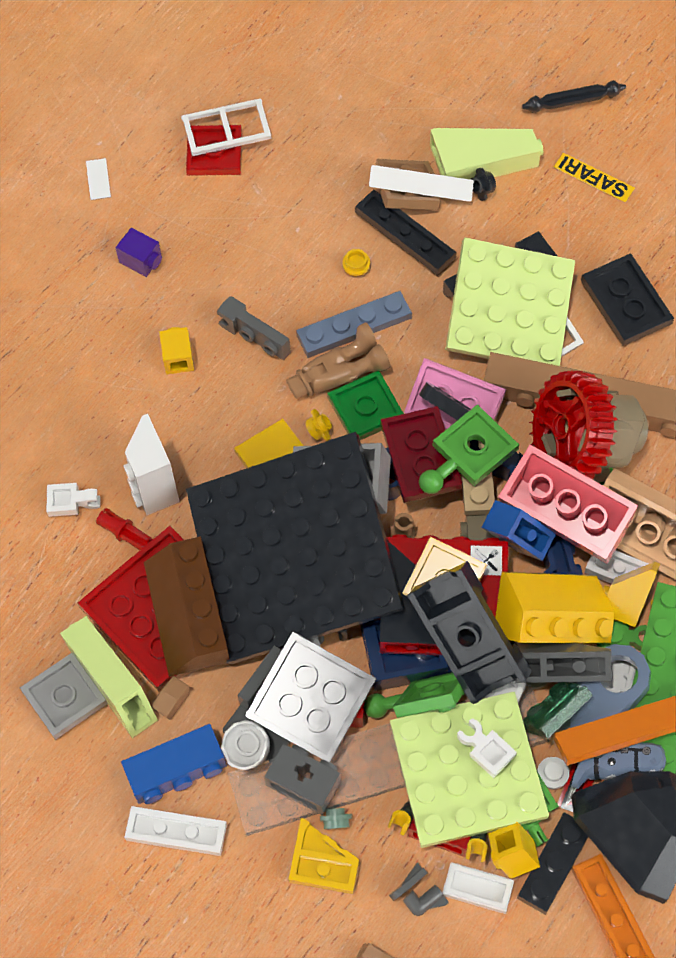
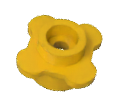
(318, 425)

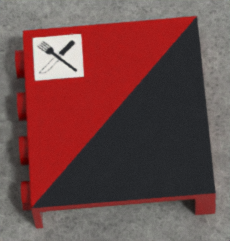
(405, 630)

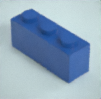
(174, 764)

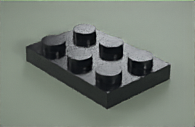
(627, 299)

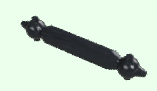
(573, 96)

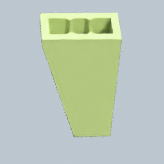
(498, 151)
(110, 676)

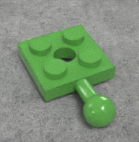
(470, 463)
(420, 696)

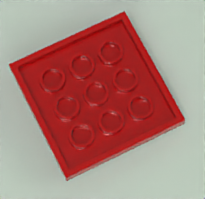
(126, 614)

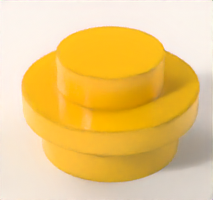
(356, 262)

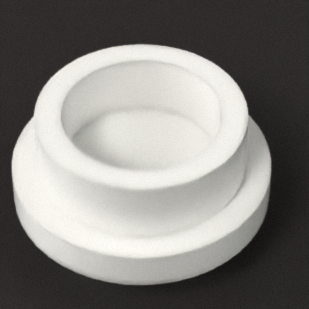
(553, 772)

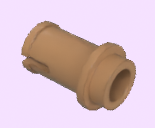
(404, 525)

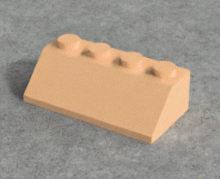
(653, 526)

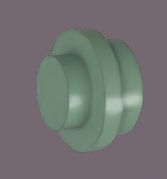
(336, 818)

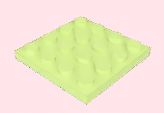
(509, 302)
(451, 791)

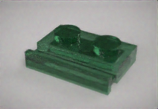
(556, 708)

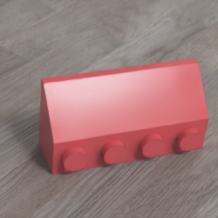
(569, 503)

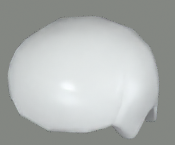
(245, 745)

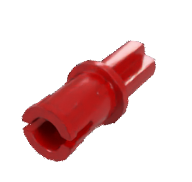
(122, 529)

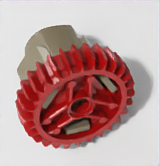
(587, 423)

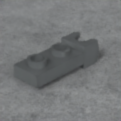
(237, 319)

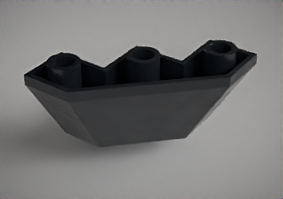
(634, 827)

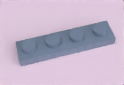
(342, 327)

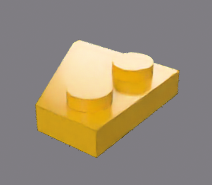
(322, 862)

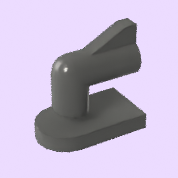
(419, 905)

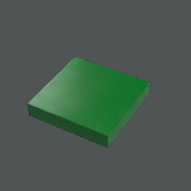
(363, 404)

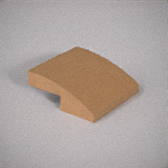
(407, 200)

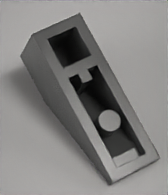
(566, 662)

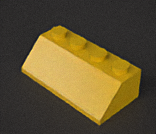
(554, 608)

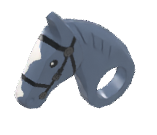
(607, 703)

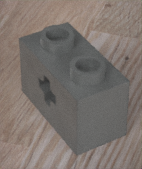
(312, 792)

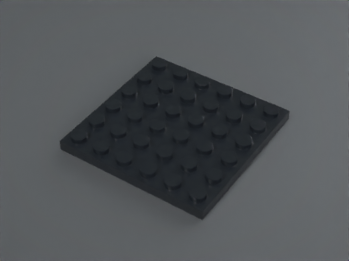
(295, 547)

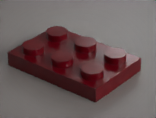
(412, 452)

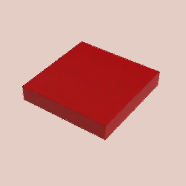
(217, 162)

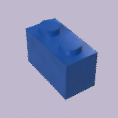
(519, 529)

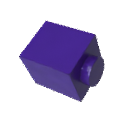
(139, 252)

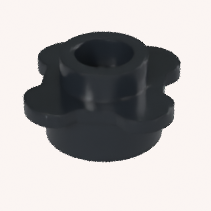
(483, 183)

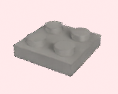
(63, 696)

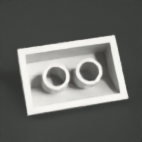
(149, 470)

